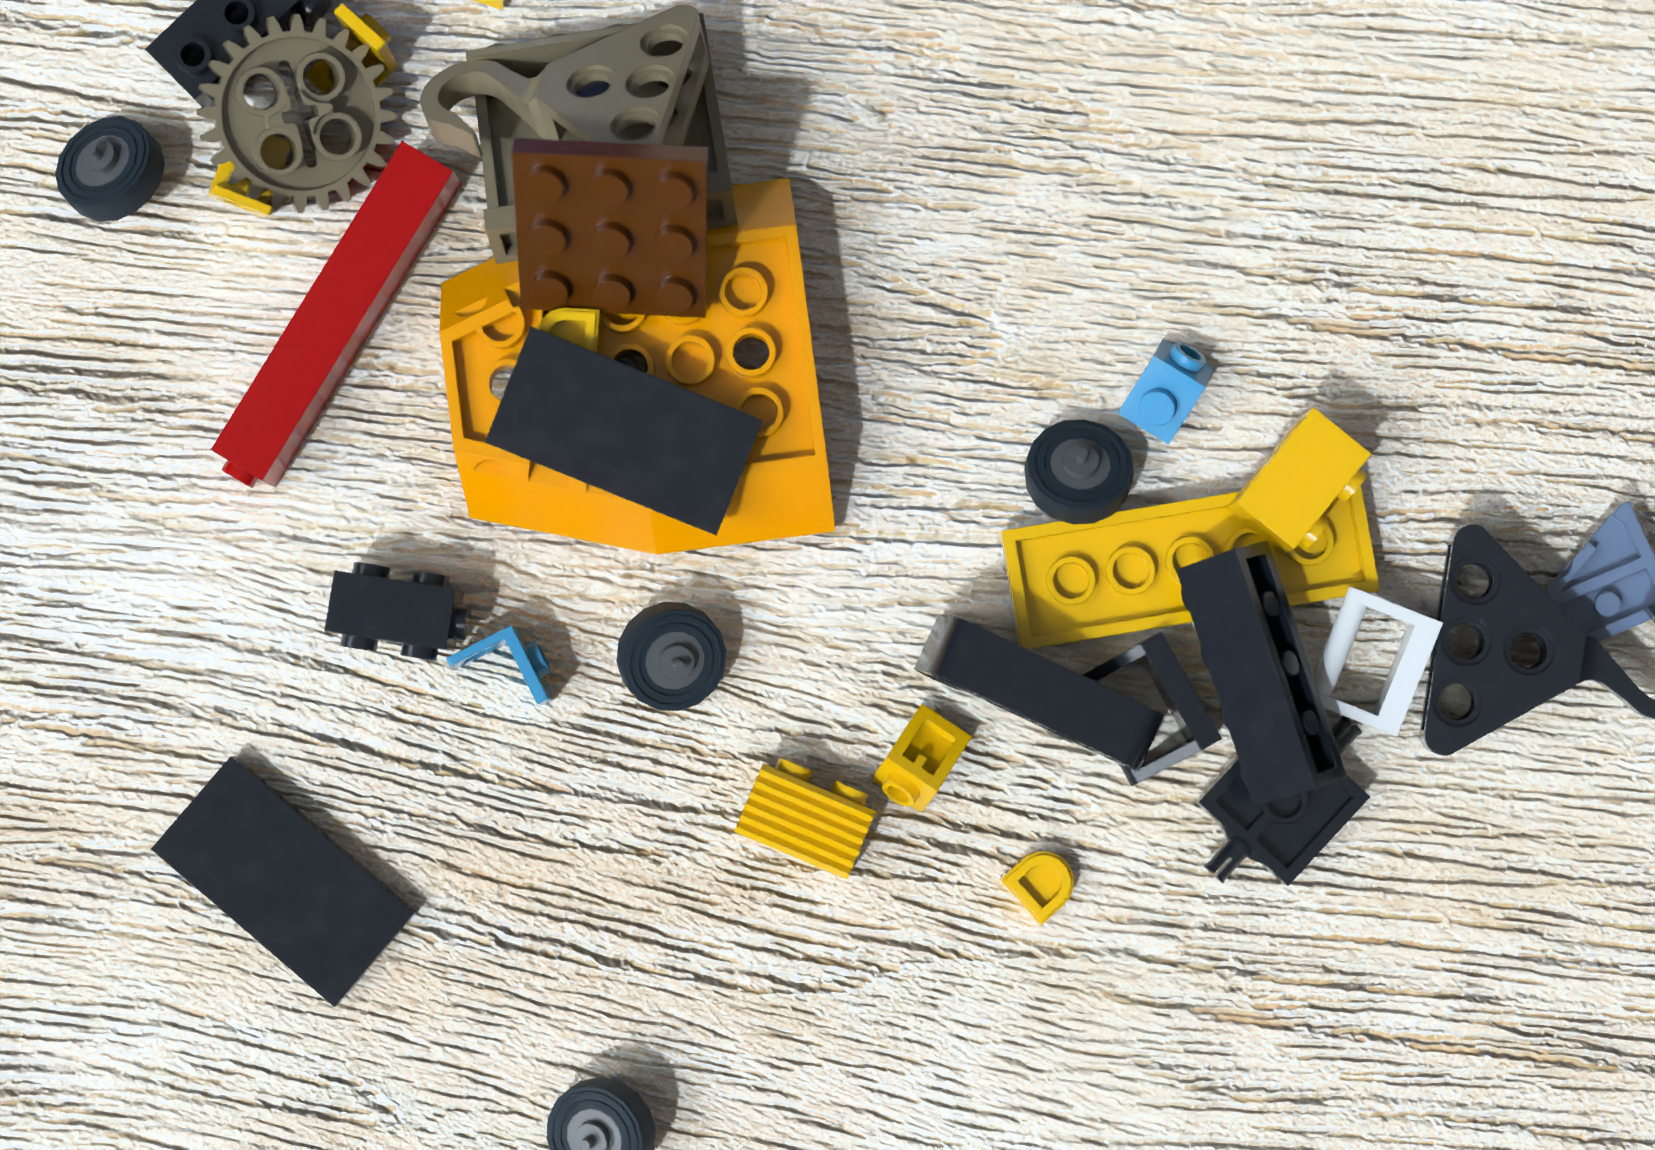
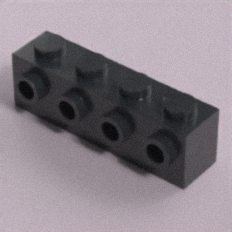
(206, 24)
(1260, 673)

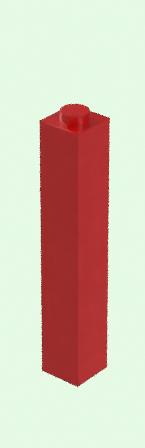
(336, 317)

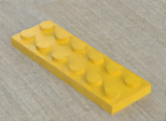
(1122, 570)

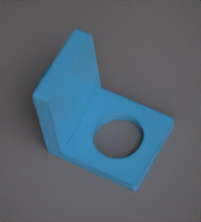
(527, 656)

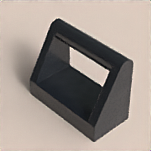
(1178, 697)

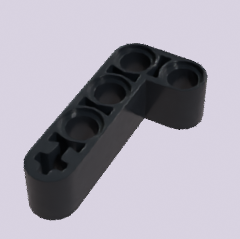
(1038, 690)

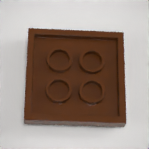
(612, 226)

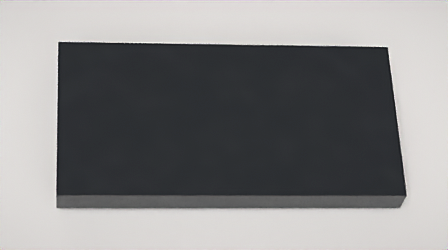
(623, 430)
(284, 880)

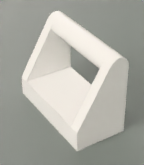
(1404, 672)

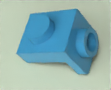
(1167, 389)

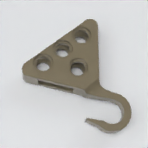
(601, 112)

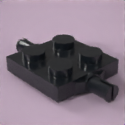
(1284, 831)

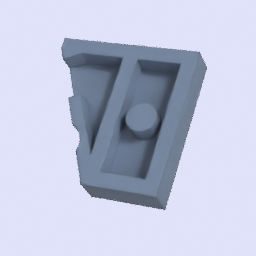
(1609, 578)

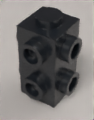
(416, 613)

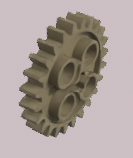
(244, 128)

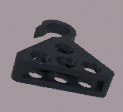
(1494, 682)

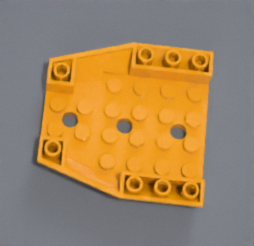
(751, 293)

